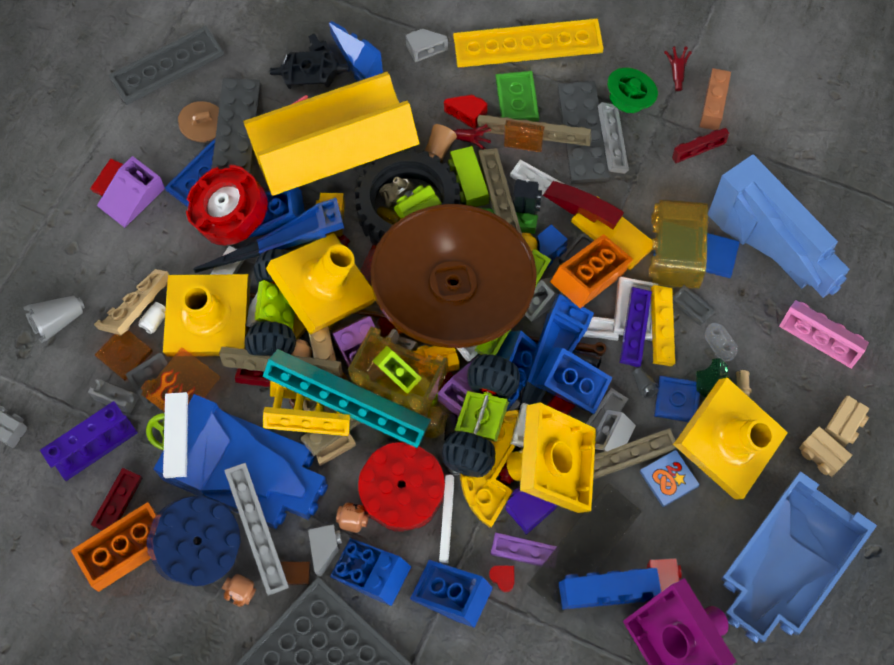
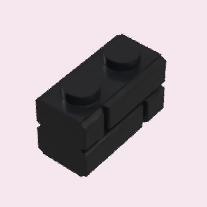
(526, 197)

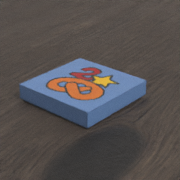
(669, 478)

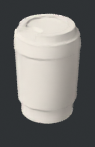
(153, 318)

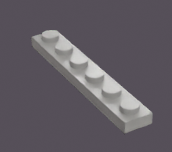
(256, 529)

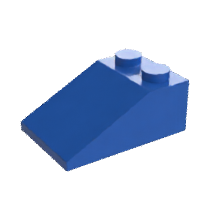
(280, 210)
(573, 380)
(452, 592)

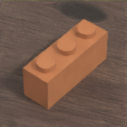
(715, 99)

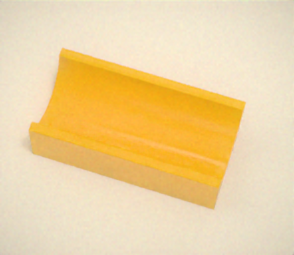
(331, 133)

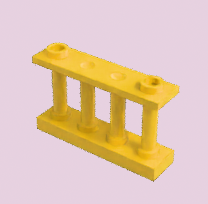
(299, 419)

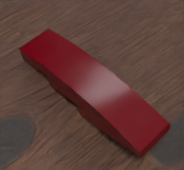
(584, 203)

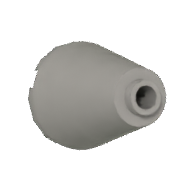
(53, 315)

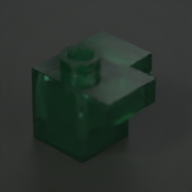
(708, 378)

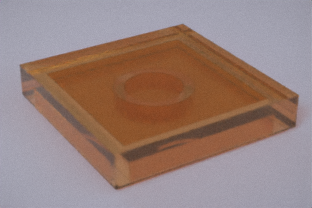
(524, 136)
(123, 353)

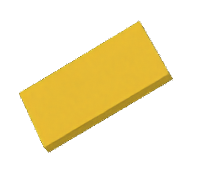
(624, 235)

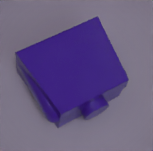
(528, 510)

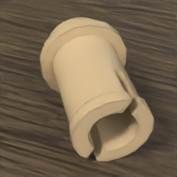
(743, 381)

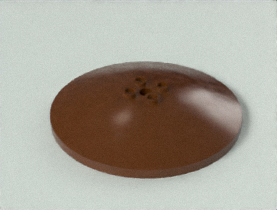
(457, 244)

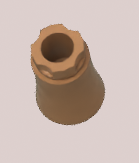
(440, 141)

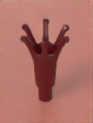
(678, 66)
(473, 135)

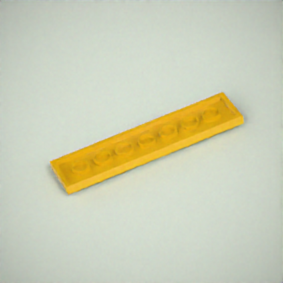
(527, 43)

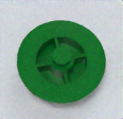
(631, 90)

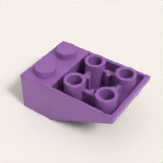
(130, 192)
(350, 338)
(455, 391)

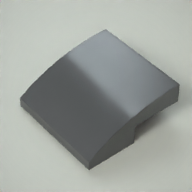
(147, 370)

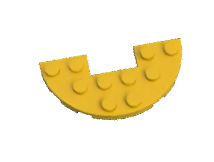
(486, 494)

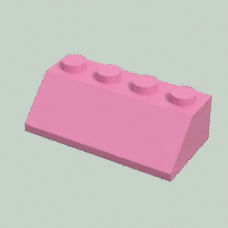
(824, 334)

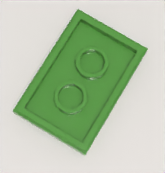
(517, 96)

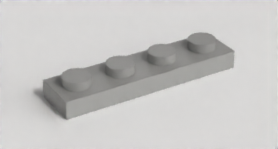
(613, 138)

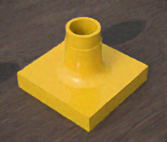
(321, 282)
(212, 326)
(730, 438)
(555, 458)

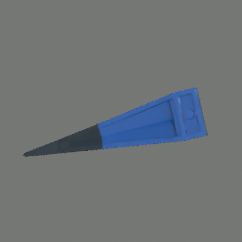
(307, 227)
(562, 329)

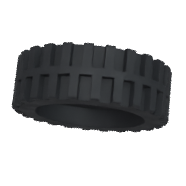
(405, 166)

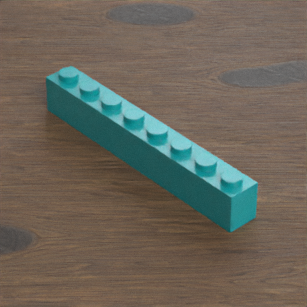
(346, 398)

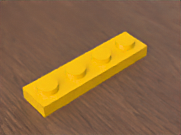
(662, 325)

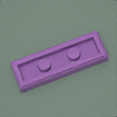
(521, 549)

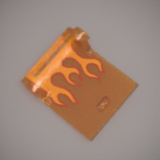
(180, 375)

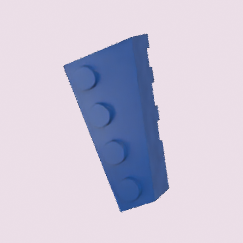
(609, 588)

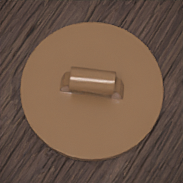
(199, 121)

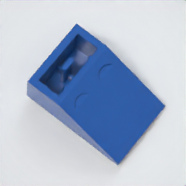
(371, 571)

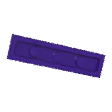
(635, 327)

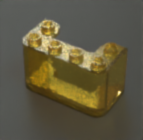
(679, 243)
(370, 377)

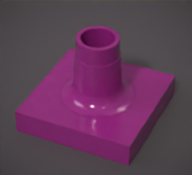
(679, 630)

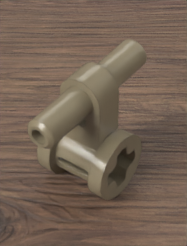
(395, 190)

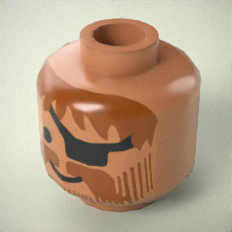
(352, 517)
(238, 590)

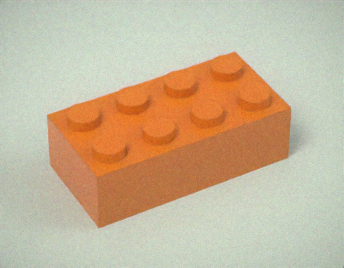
(591, 271)
(116, 548)

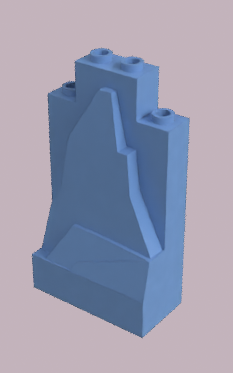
(765, 215)
(793, 561)

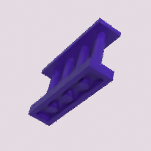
(89, 441)

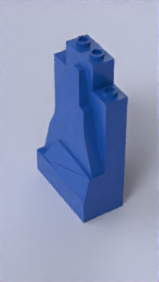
(273, 461)

